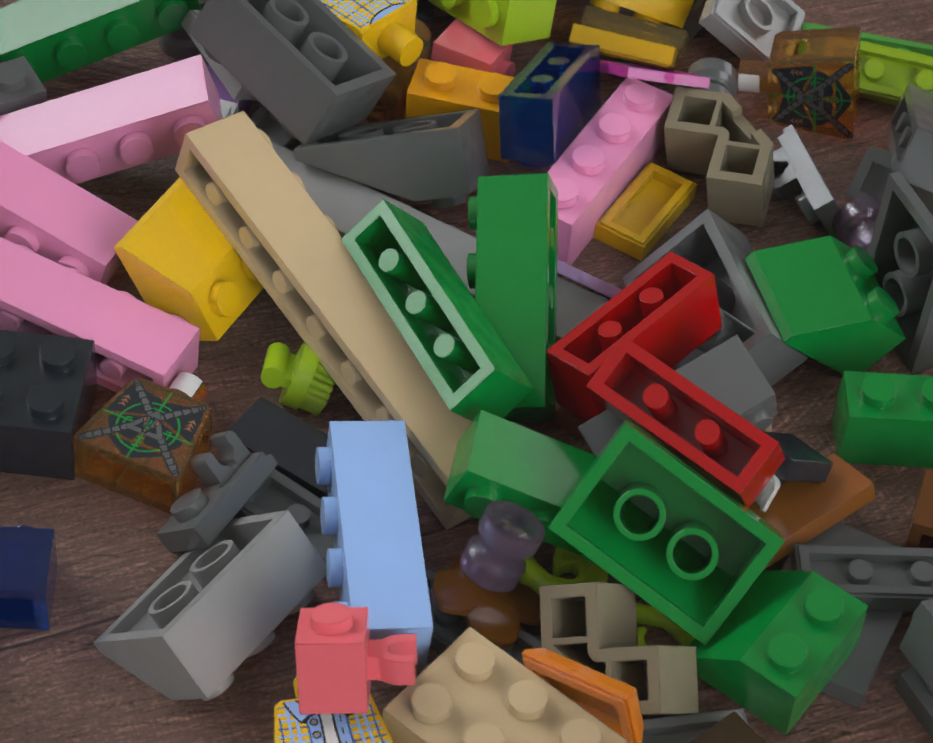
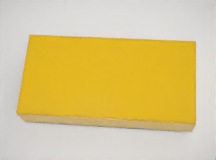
(626, 47)
(645, 211)

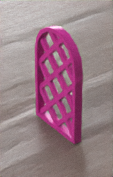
(653, 74)

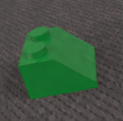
(827, 302)
(782, 644)

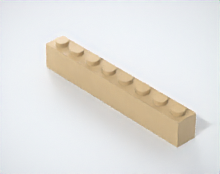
(321, 292)

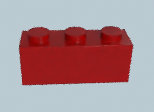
(662, 311)
(687, 421)

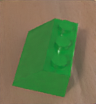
(666, 531)

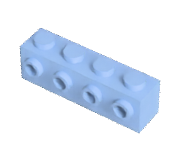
(375, 528)

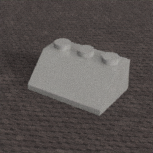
(216, 607)

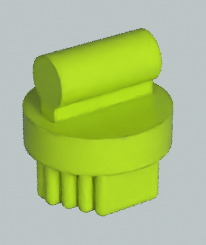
(301, 375)

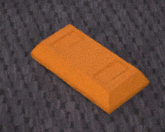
(599, 694)

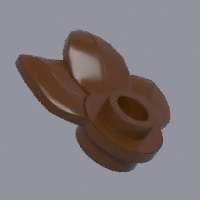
(486, 611)

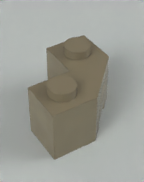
(715, 140)
(599, 630)

